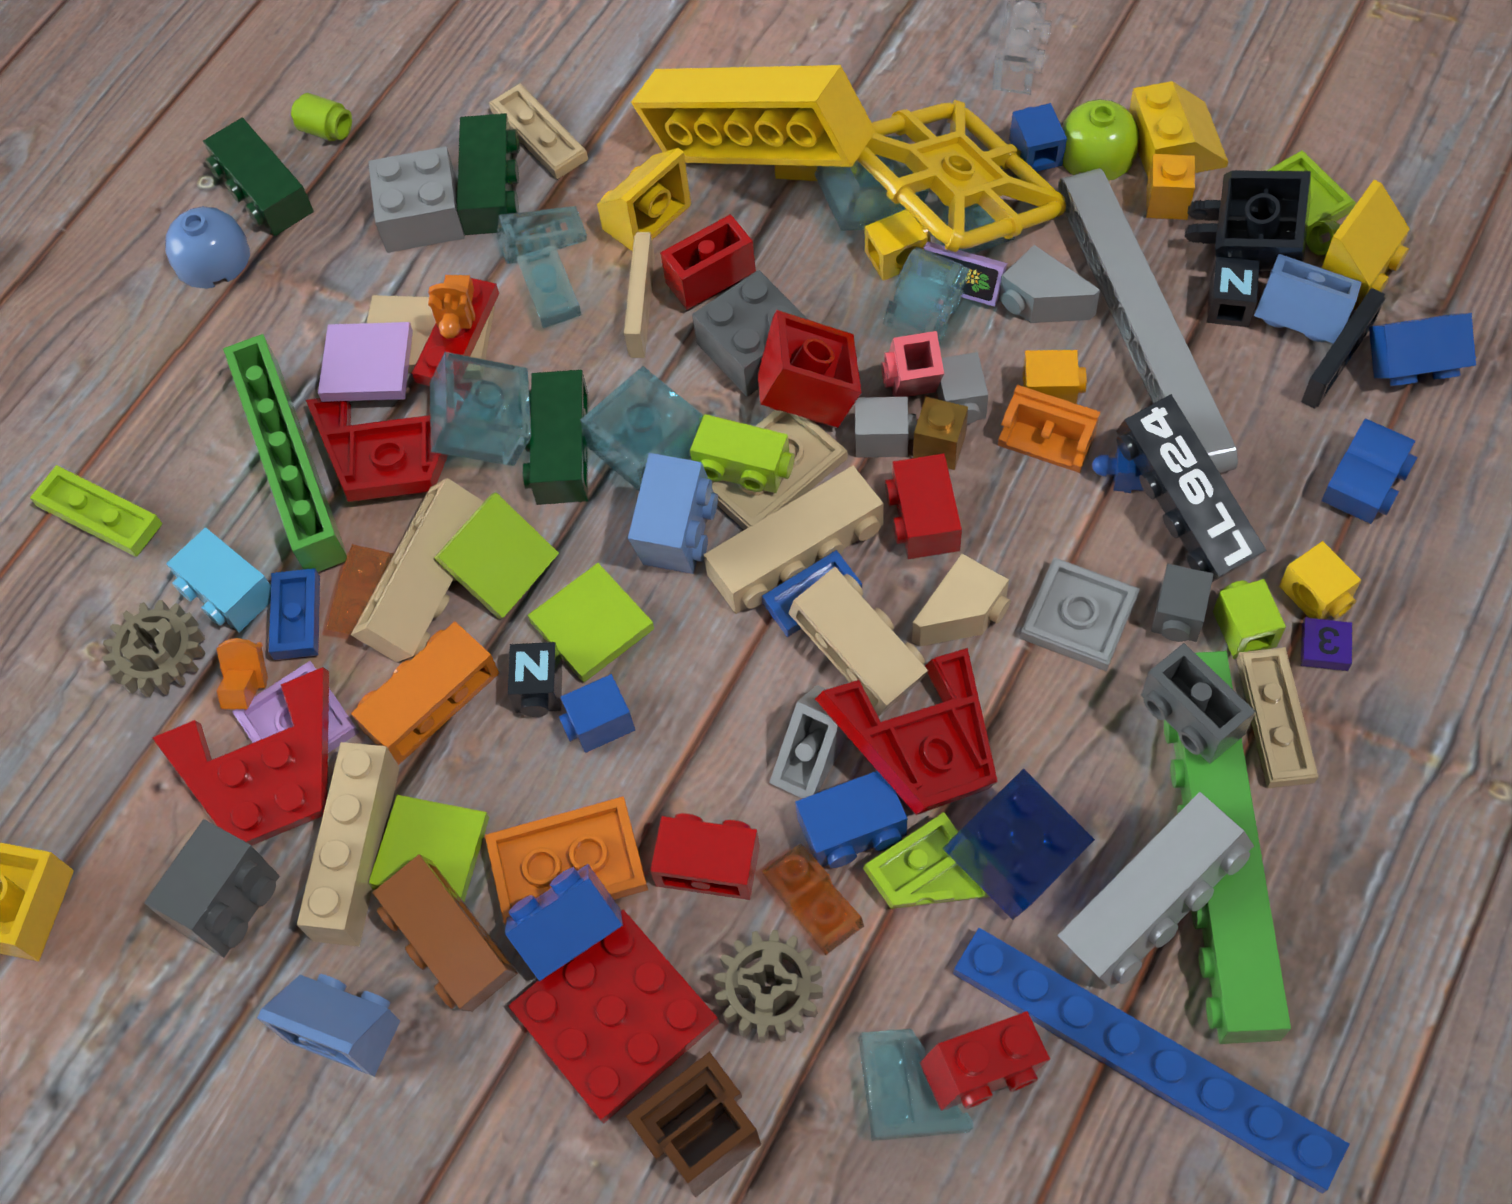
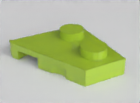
(921, 871)

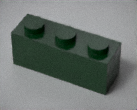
(486, 172)
(257, 177)
(557, 439)

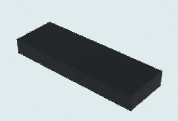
(1343, 348)

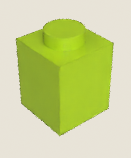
(1248, 617)

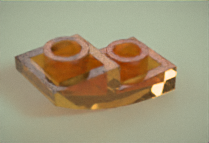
(356, 586)
(813, 898)

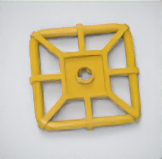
(958, 175)

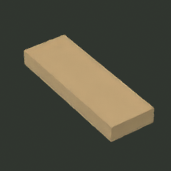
(540, 131)
(639, 295)
(1278, 718)

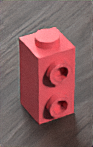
(913, 365)

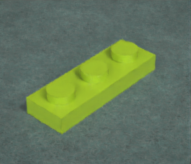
(96, 510)

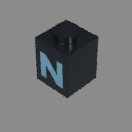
(1233, 291)
(535, 678)

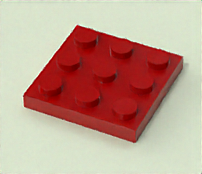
(614, 1018)

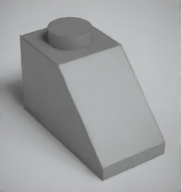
(1047, 290)
(808, 748)

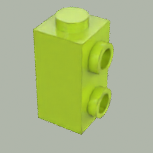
(742, 454)

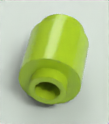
(321, 117)

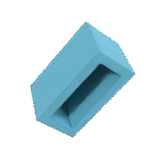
(221, 580)

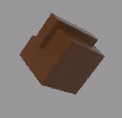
(697, 1124)

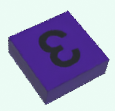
(1326, 644)

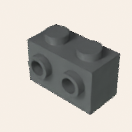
(1196, 704)

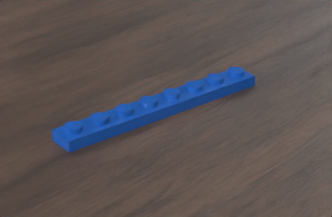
(1153, 1061)

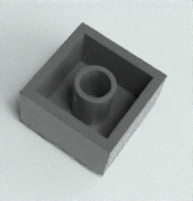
(737, 327)
(213, 888)

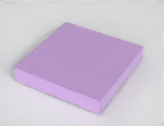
(365, 361)
(270, 713)

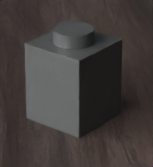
(1182, 603)

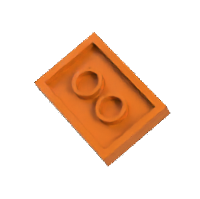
(536, 852)

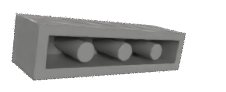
(1157, 891)

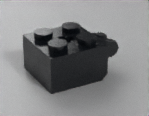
(1256, 216)

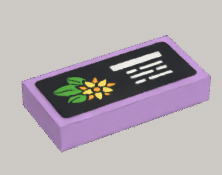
(984, 276)

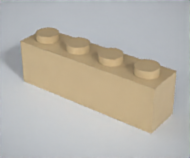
(794, 539)
(414, 582)
(348, 844)

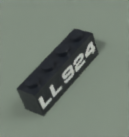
(1188, 489)

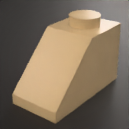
(962, 604)

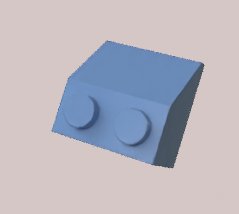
(332, 1022)

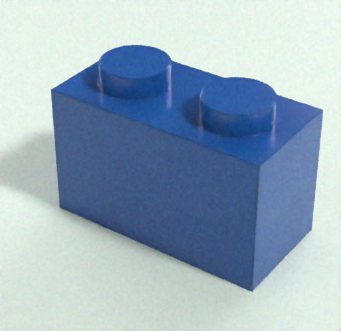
(1421, 347)
(851, 819)
(562, 920)

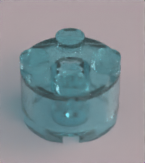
(926, 294)

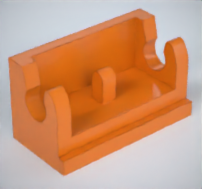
(1048, 428)

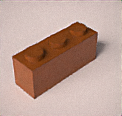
(443, 934)

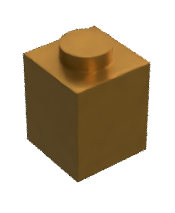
(940, 430)

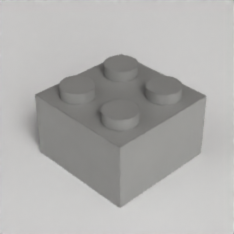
(415, 199)

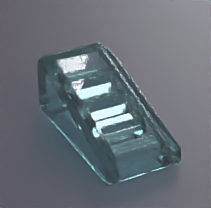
(515, 231)

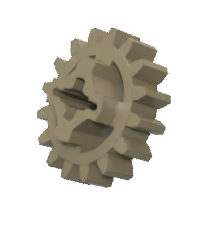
(135, 662)
(749, 981)

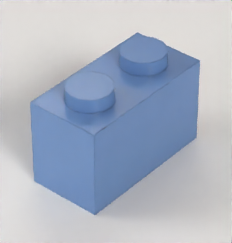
(1307, 299)

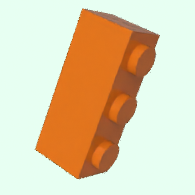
(425, 691)

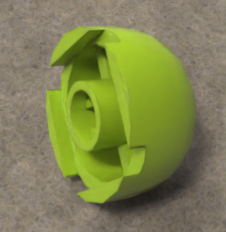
(1100, 137)

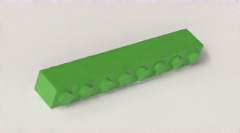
(1237, 920)

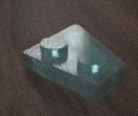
(898, 1090)

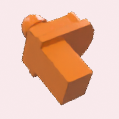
(452, 304)
(242, 672)

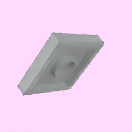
(1080, 614)

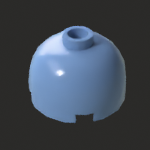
(206, 247)

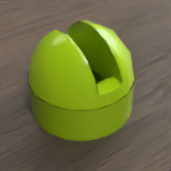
(1317, 230)

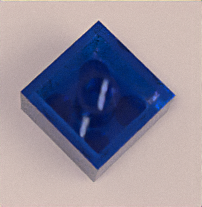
(1018, 844)

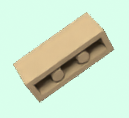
(858, 639)

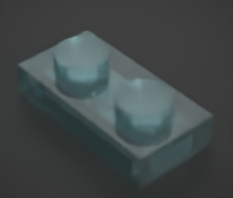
(548, 286)

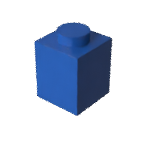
(1038, 137)
(596, 714)

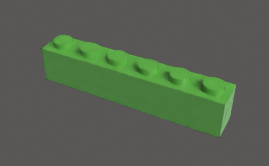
(285, 455)

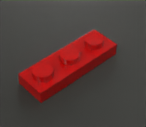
(483, 300)

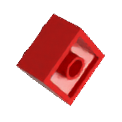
(809, 370)

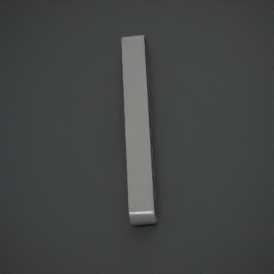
(1142, 310)

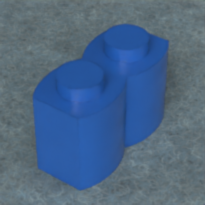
(1369, 470)

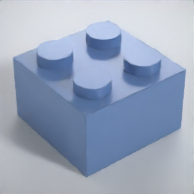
(672, 513)

